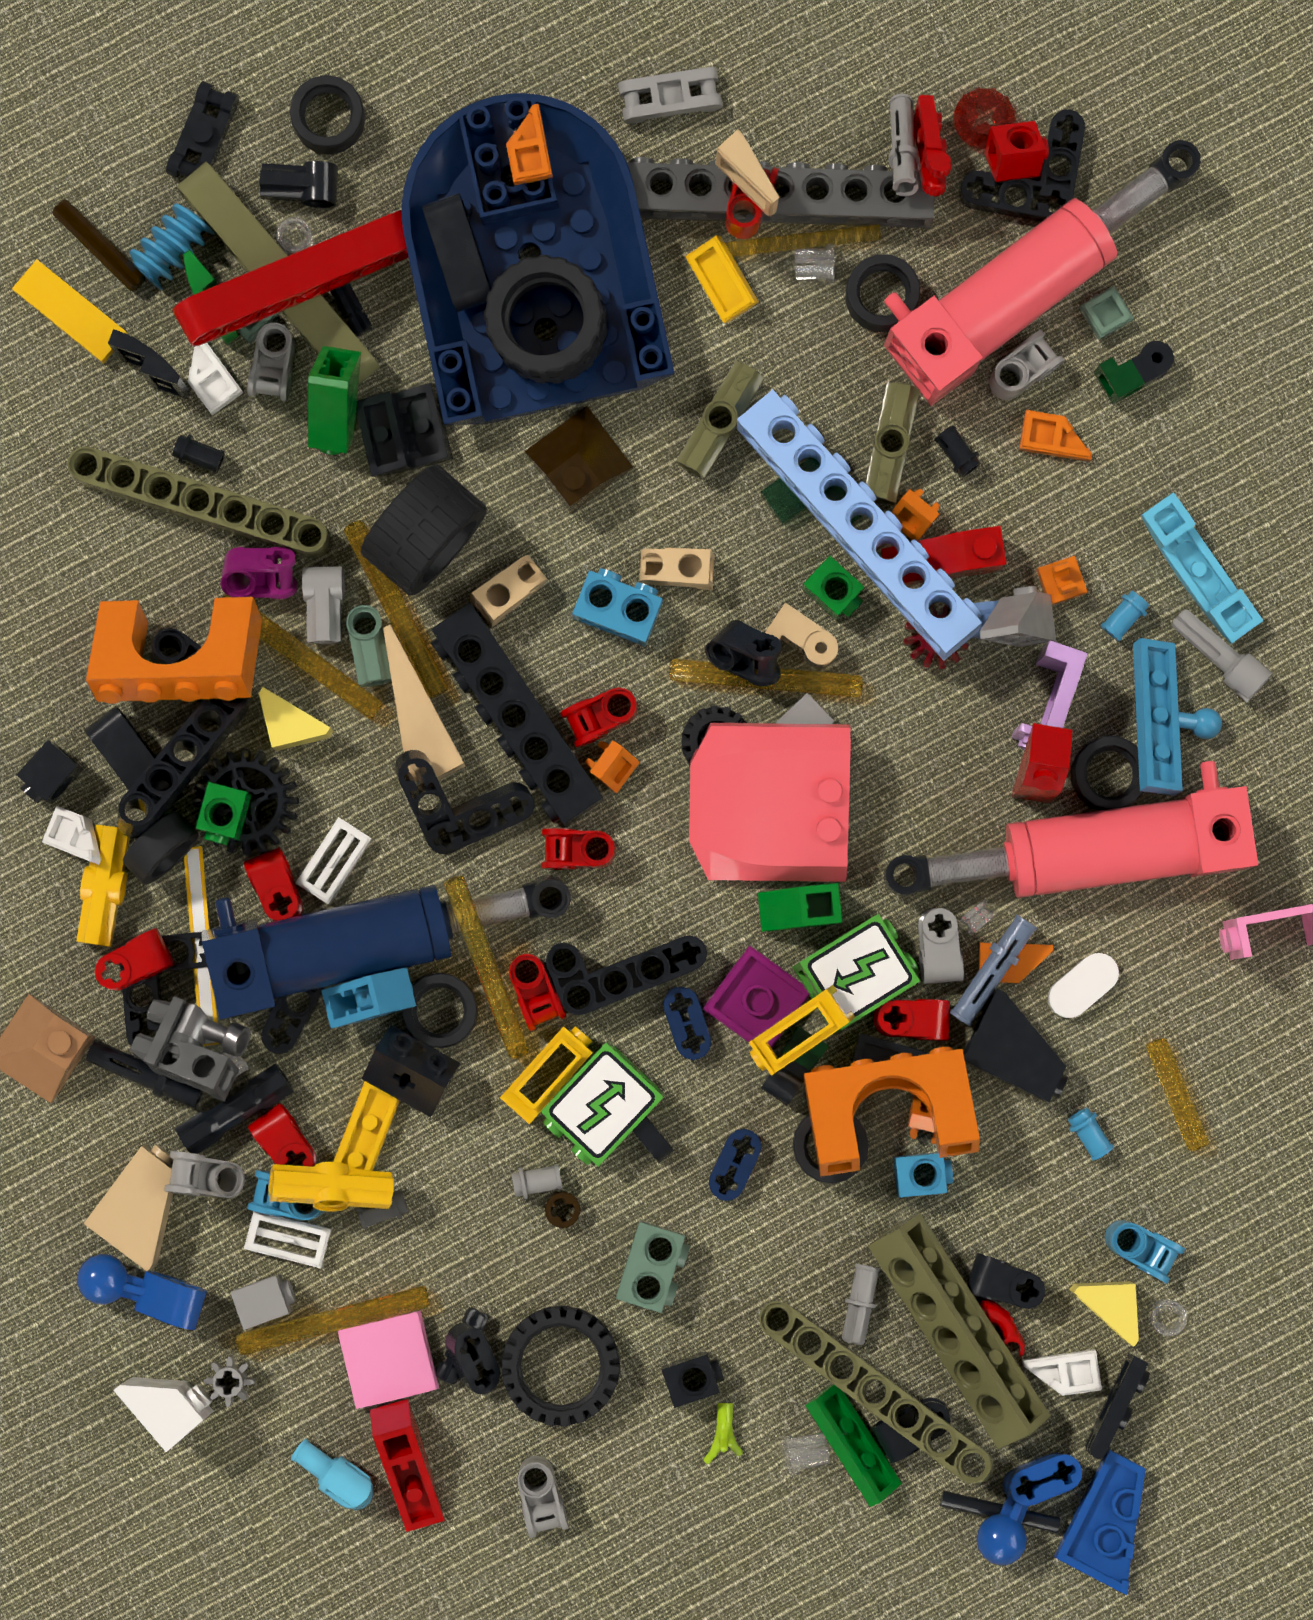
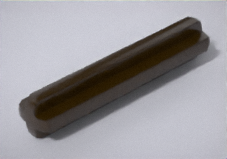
(98, 245)

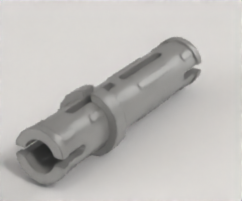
(904, 156)

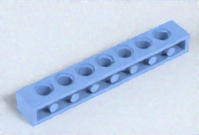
(777, 413)

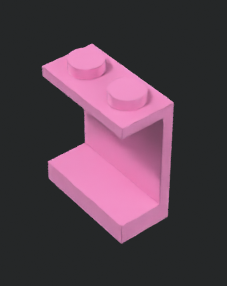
(1235, 936)

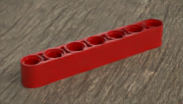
(292, 280)

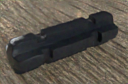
(351, 309)
(446, 1370)

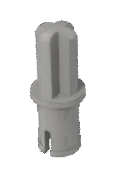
(860, 1304)

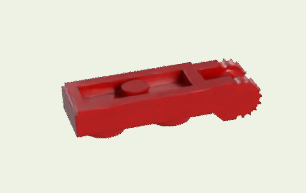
(934, 161)

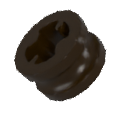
(557, 1220)

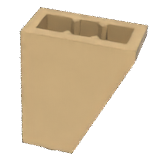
(137, 1207)

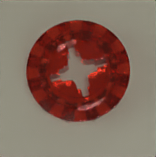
(966, 115)

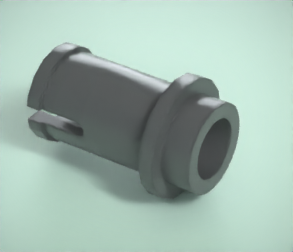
(372, 1216)

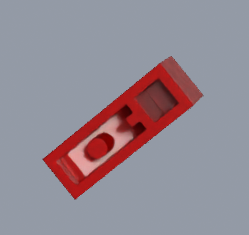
(960, 553)
(1044, 764)
(406, 1464)

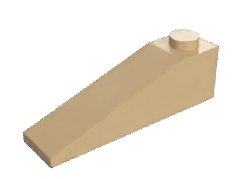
(417, 717)

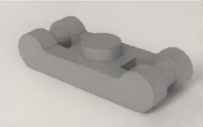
(670, 94)

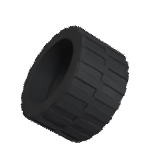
(521, 279)
(423, 529)

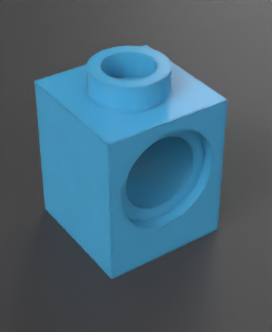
(904, 1179)

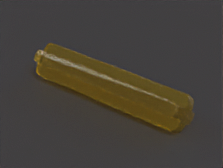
(1177, 1094)

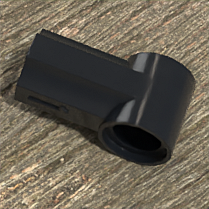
(311, 184)

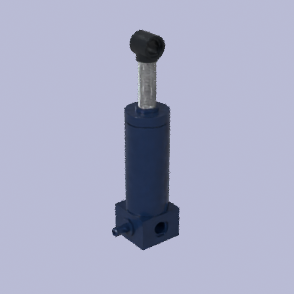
(348, 941)

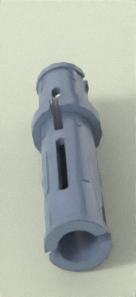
(993, 970)

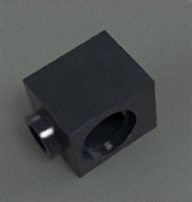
(48, 773)
(679, 1392)

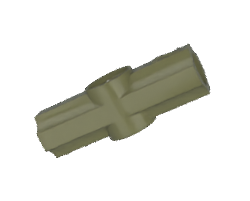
(897, 420)
(706, 440)

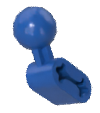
(163, 1297)
(1002, 1535)

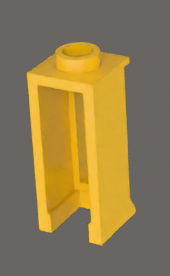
(577, 1043)
(765, 1056)

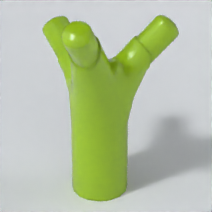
(724, 1433)

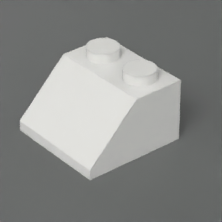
(166, 1407)

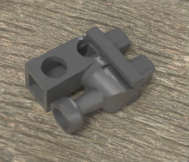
(179, 1049)

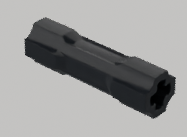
(210, 1125)

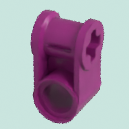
(257, 571)

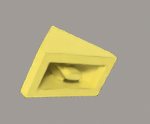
(288, 724)
(1113, 1304)

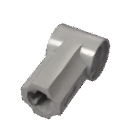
(323, 592)

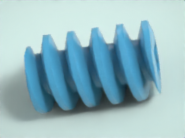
(169, 244)

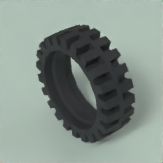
(569, 1413)

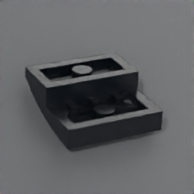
(153, 366)
(403, 430)

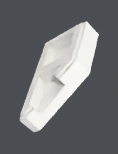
(211, 380)
(73, 835)
(1067, 1372)

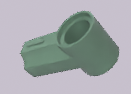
(368, 649)

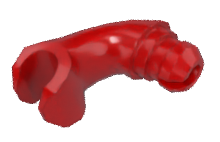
(1002, 1318)

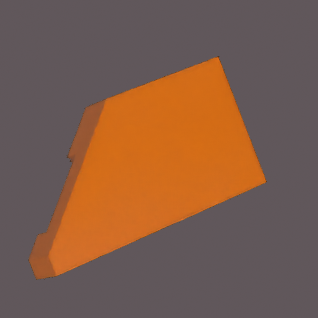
(529, 150)
(1051, 436)
(1029, 957)

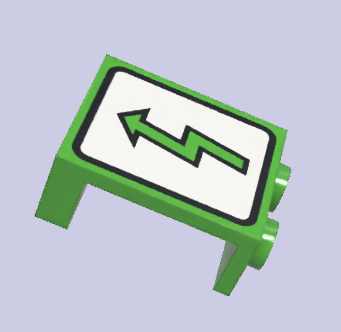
(863, 968)
(601, 1104)

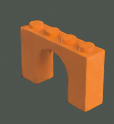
(216, 671)
(935, 1078)

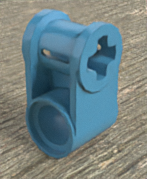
(262, 1203)
(1149, 1251)

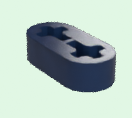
(696, 1020)
(744, 1168)

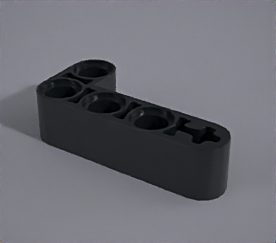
(629, 968)

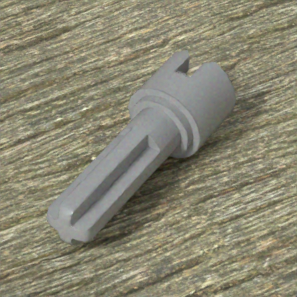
(1241, 672)

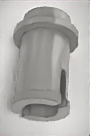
(536, 1180)

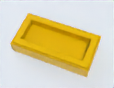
(721, 279)

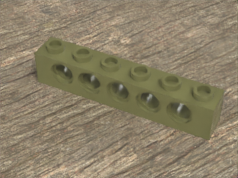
(959, 1331)

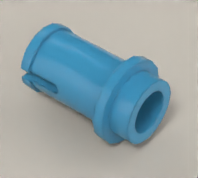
(1125, 615)
(1090, 1133)

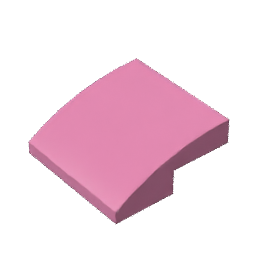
(388, 1359)

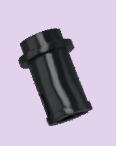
(958, 451)
(198, 454)

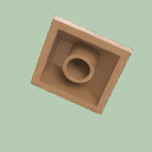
(42, 1048)

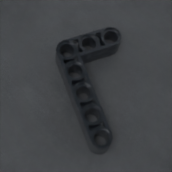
(188, 737)

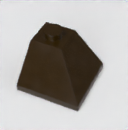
(578, 459)

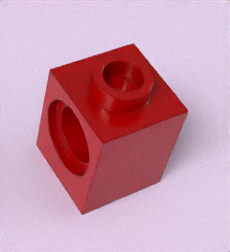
(1016, 151)

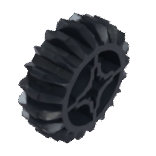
(265, 796)

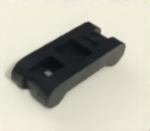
(202, 132)

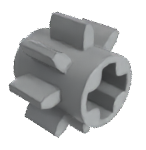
(238, 1372)

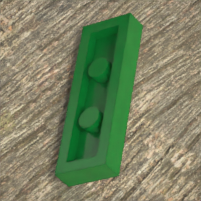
(853, 1444)

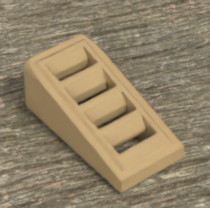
(740, 164)

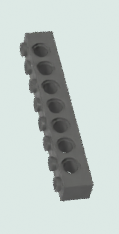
(795, 208)

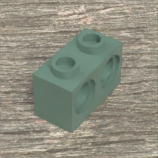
(642, 1264)

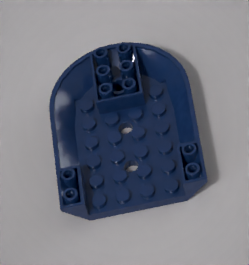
(577, 215)

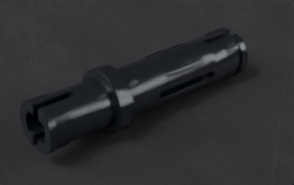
(103, 1056)

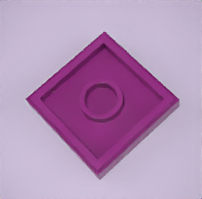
(755, 996)

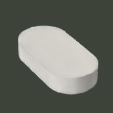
(1083, 985)

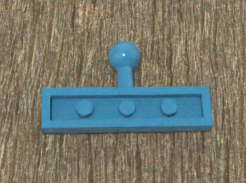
(1160, 717)

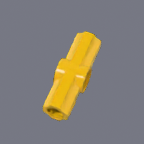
(103, 888)
(331, 1186)

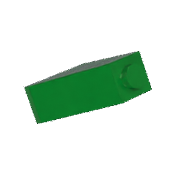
(333, 399)

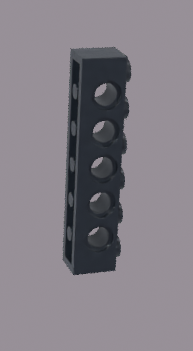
(467, 627)

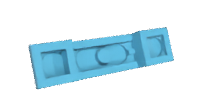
(1199, 569)

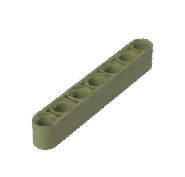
(256, 248)
(183, 491)
(856, 1386)

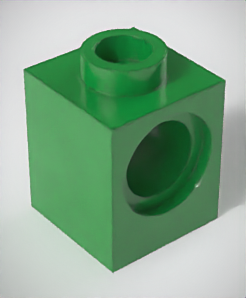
(828, 572)
(221, 795)

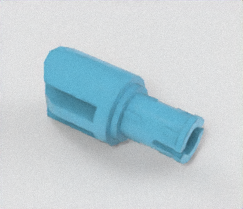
(336, 1476)

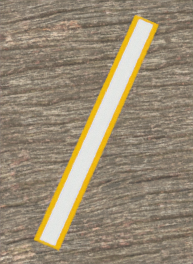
(199, 922)

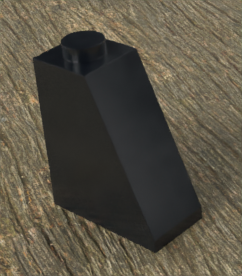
(1014, 1051)

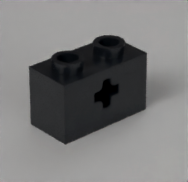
(410, 1070)

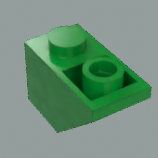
(800, 907)

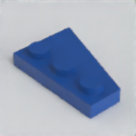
(1105, 1523)

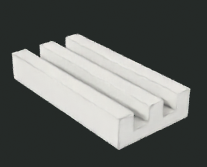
(347, 868)
(320, 1246)

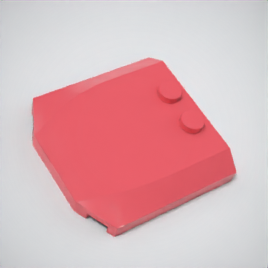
(771, 802)

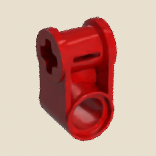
(740, 201)
(597, 716)
(574, 849)
(273, 880)
(141, 959)
(536, 994)
(920, 1019)
(280, 1135)

